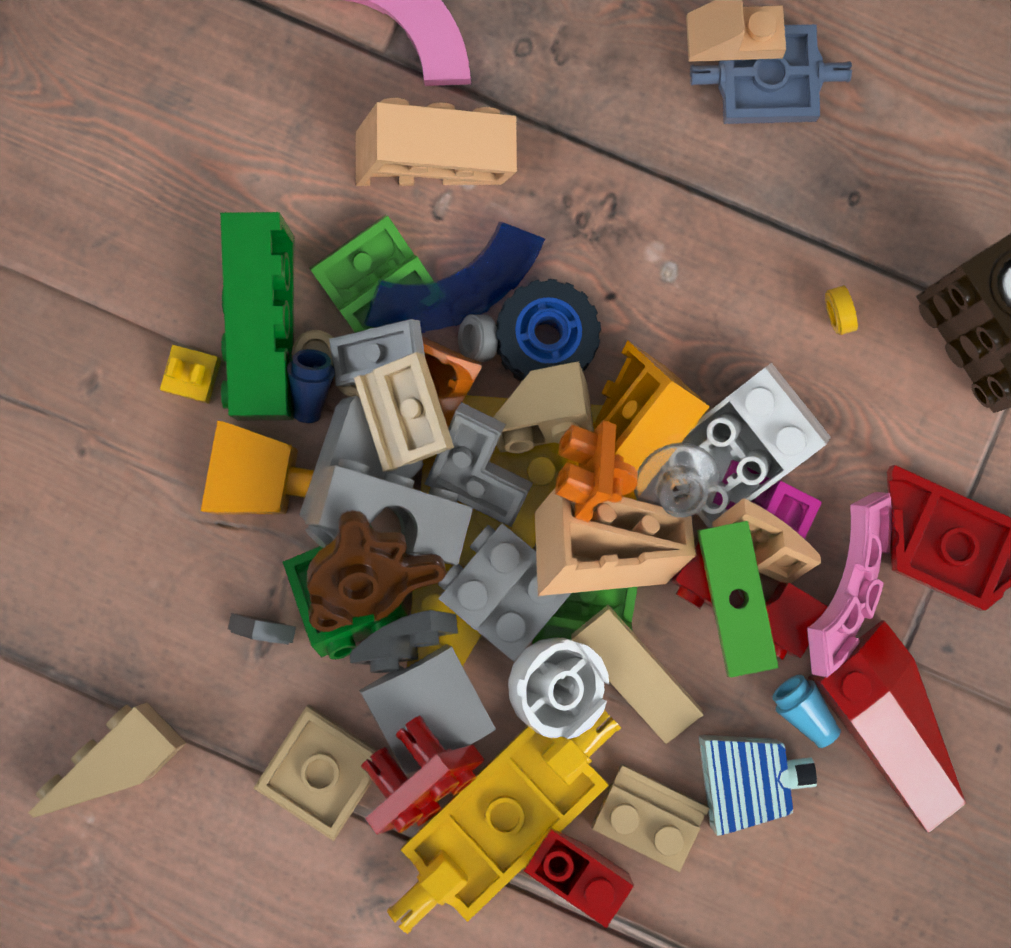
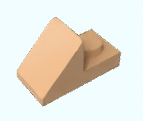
(735, 32)

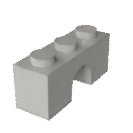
(428, 521)

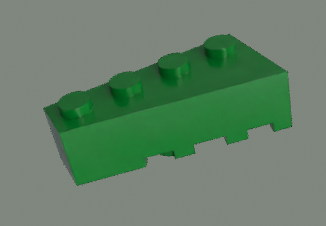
(257, 315)

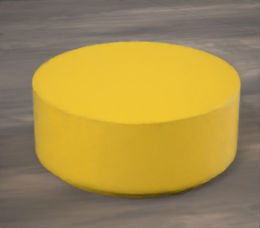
(841, 310)

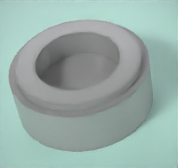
(478, 337)

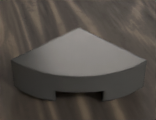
(261, 629)

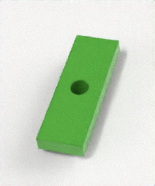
(743, 630)

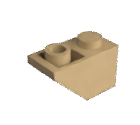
(545, 408)

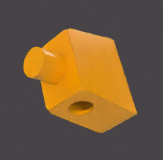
(251, 473)

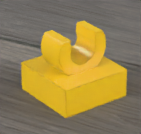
(190, 374)

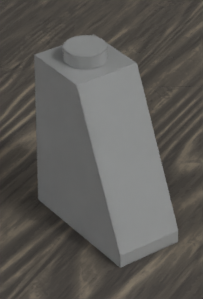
(349, 440)

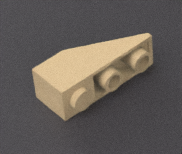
(124, 758)

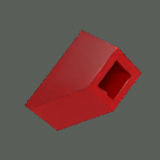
(580, 876)

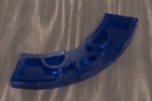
(465, 292)

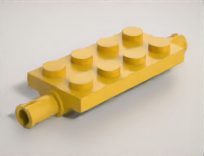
(500, 821)

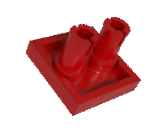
(417, 798)

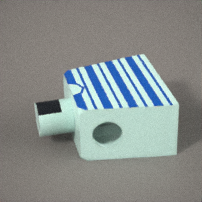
(750, 780)

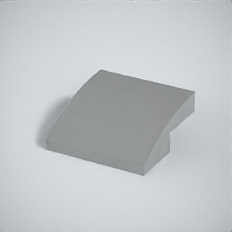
(437, 692)

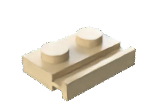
(403, 412)
(650, 817)

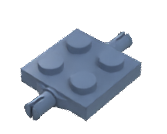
(774, 88)

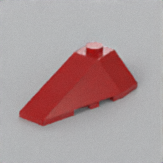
(892, 720)

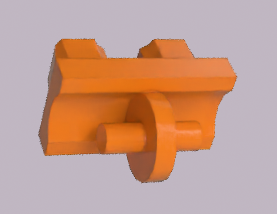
(600, 472)

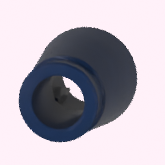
(309, 383)

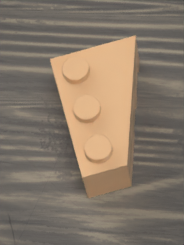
(436, 143)
(618, 548)

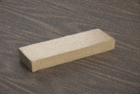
(639, 675)

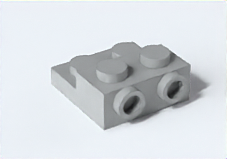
(500, 591)

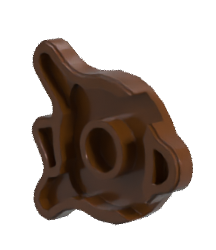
(364, 574)

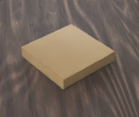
(318, 773)

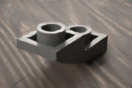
(400, 640)

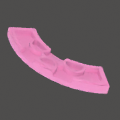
(432, 35)
(834, 633)

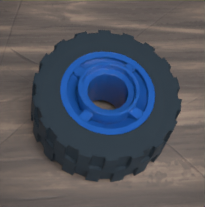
(553, 305)

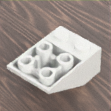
(760, 428)

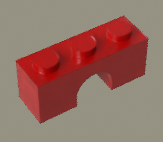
(788, 608)

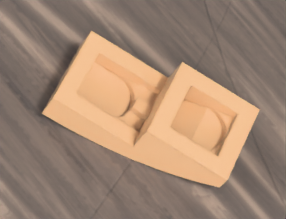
(777, 547)

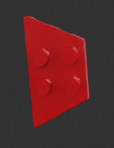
(948, 540)

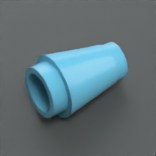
(806, 710)

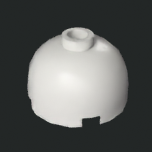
(558, 687)

